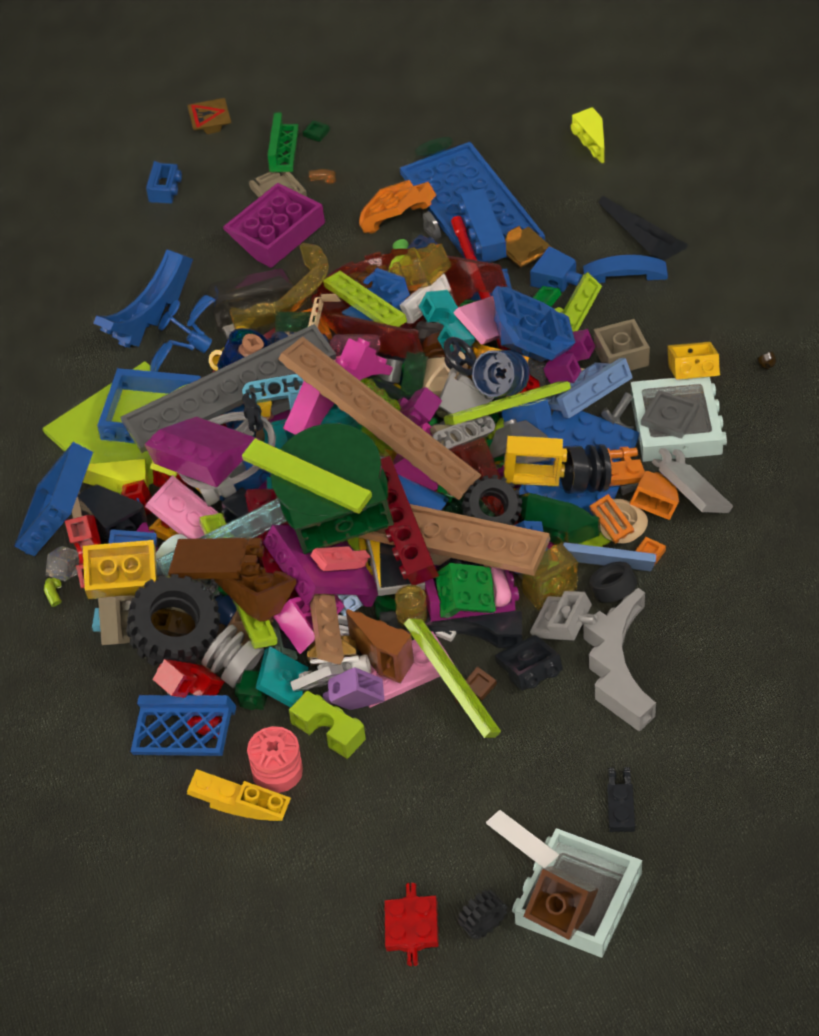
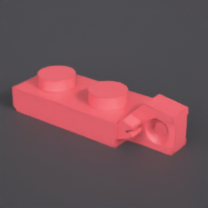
(339, 558)

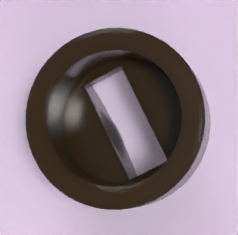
(767, 360)

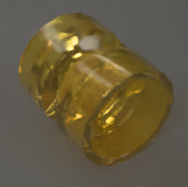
(410, 603)

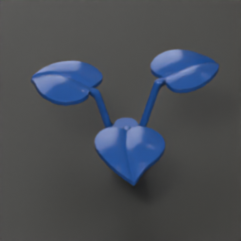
(196, 339)

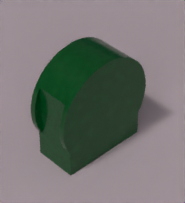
(348, 455)

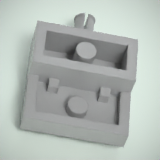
(563, 616)

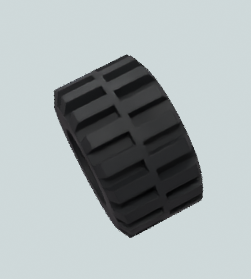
(495, 488)

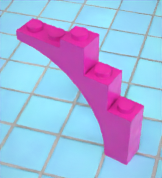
(312, 406)

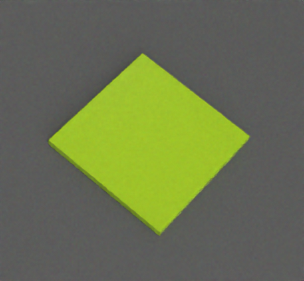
(81, 426)

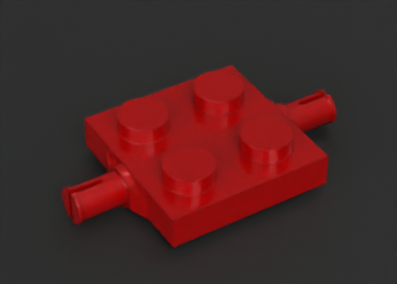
(411, 924)

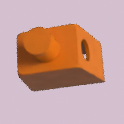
(656, 495)

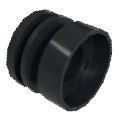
(587, 469)

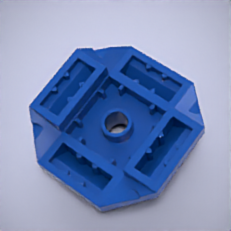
(531, 325)

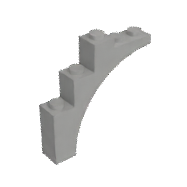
(616, 686)

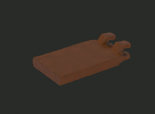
(216, 558)

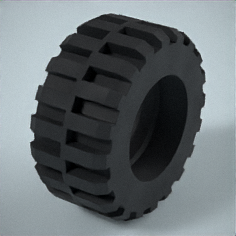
(182, 595)

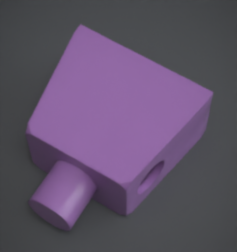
(354, 689)

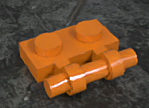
(626, 470)

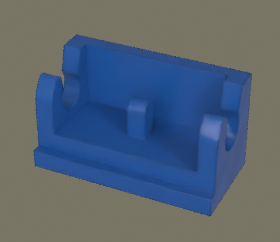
(388, 286)

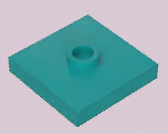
(276, 676)

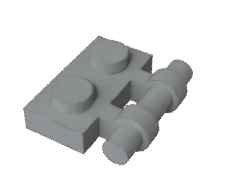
(319, 677)

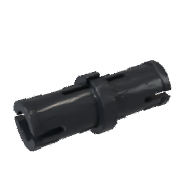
(252, 411)

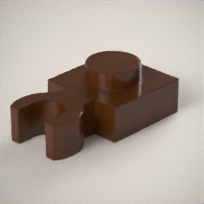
(480, 683)

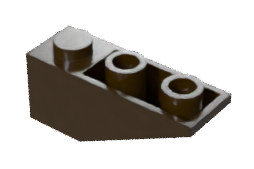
(175, 623)

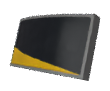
(386, 568)

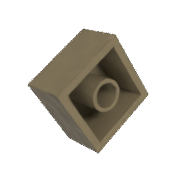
(622, 341)

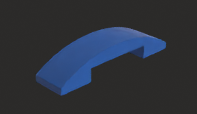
(627, 265)

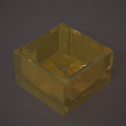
(422, 266)
(553, 576)

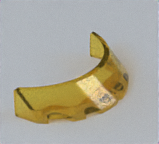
(265, 313)

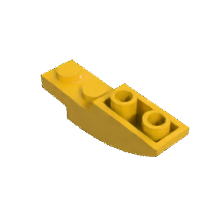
(236, 799)

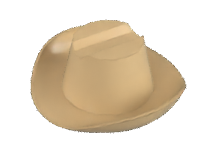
(633, 514)

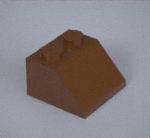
(560, 902)

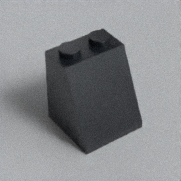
(111, 511)

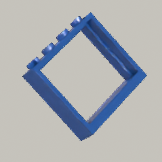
(137, 381)
(55, 491)

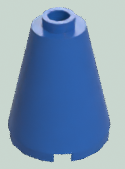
(421, 495)

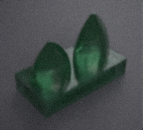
(292, 321)

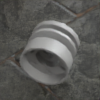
(229, 653)

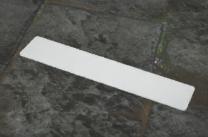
(522, 839)

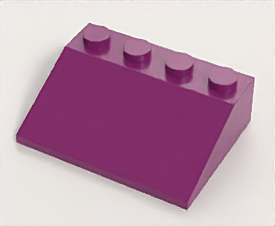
(275, 224)
(199, 449)

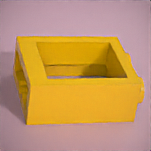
(699, 363)
(534, 473)

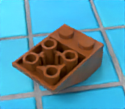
(386, 646)

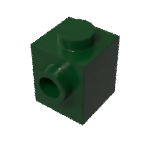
(246, 691)

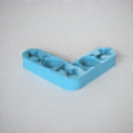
(289, 379)

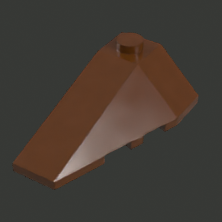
(261, 593)

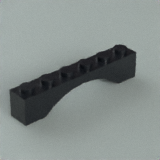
(499, 629)

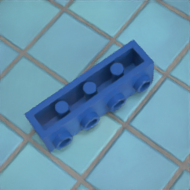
(482, 225)

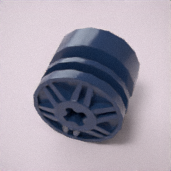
(490, 370)

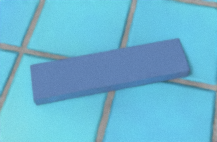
(605, 556)

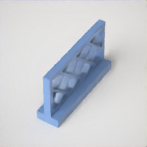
(590, 386)

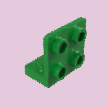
(465, 589)

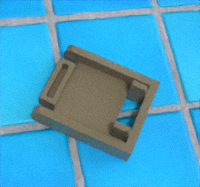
(269, 179)

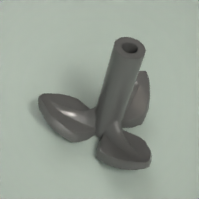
(615, 416)

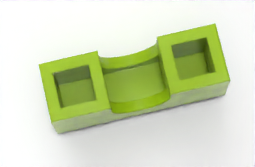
(314, 712)

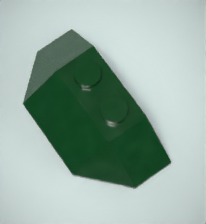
(560, 519)

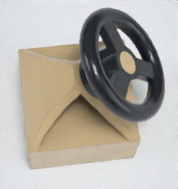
(438, 368)

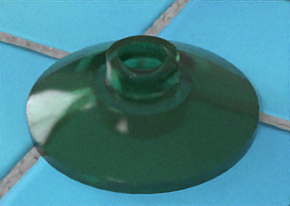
(433, 146)

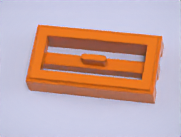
(621, 533)

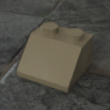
(113, 619)

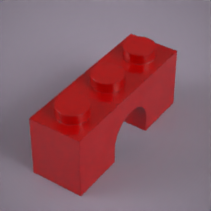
(82, 532)
(182, 677)

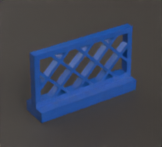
(190, 706)

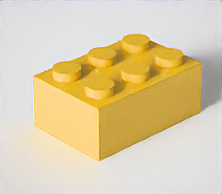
(118, 568)

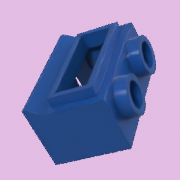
(163, 193)

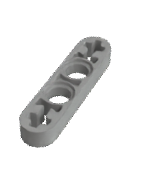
(461, 433)

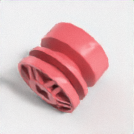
(275, 759)

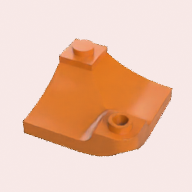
(393, 202)

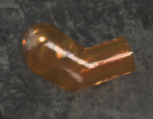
(322, 174)

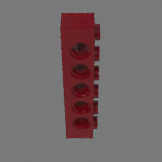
(422, 566)

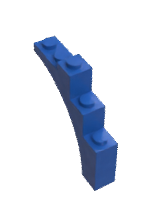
(147, 309)

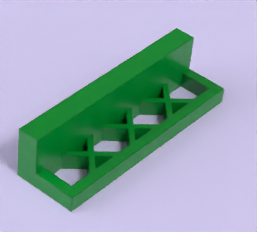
(277, 145)

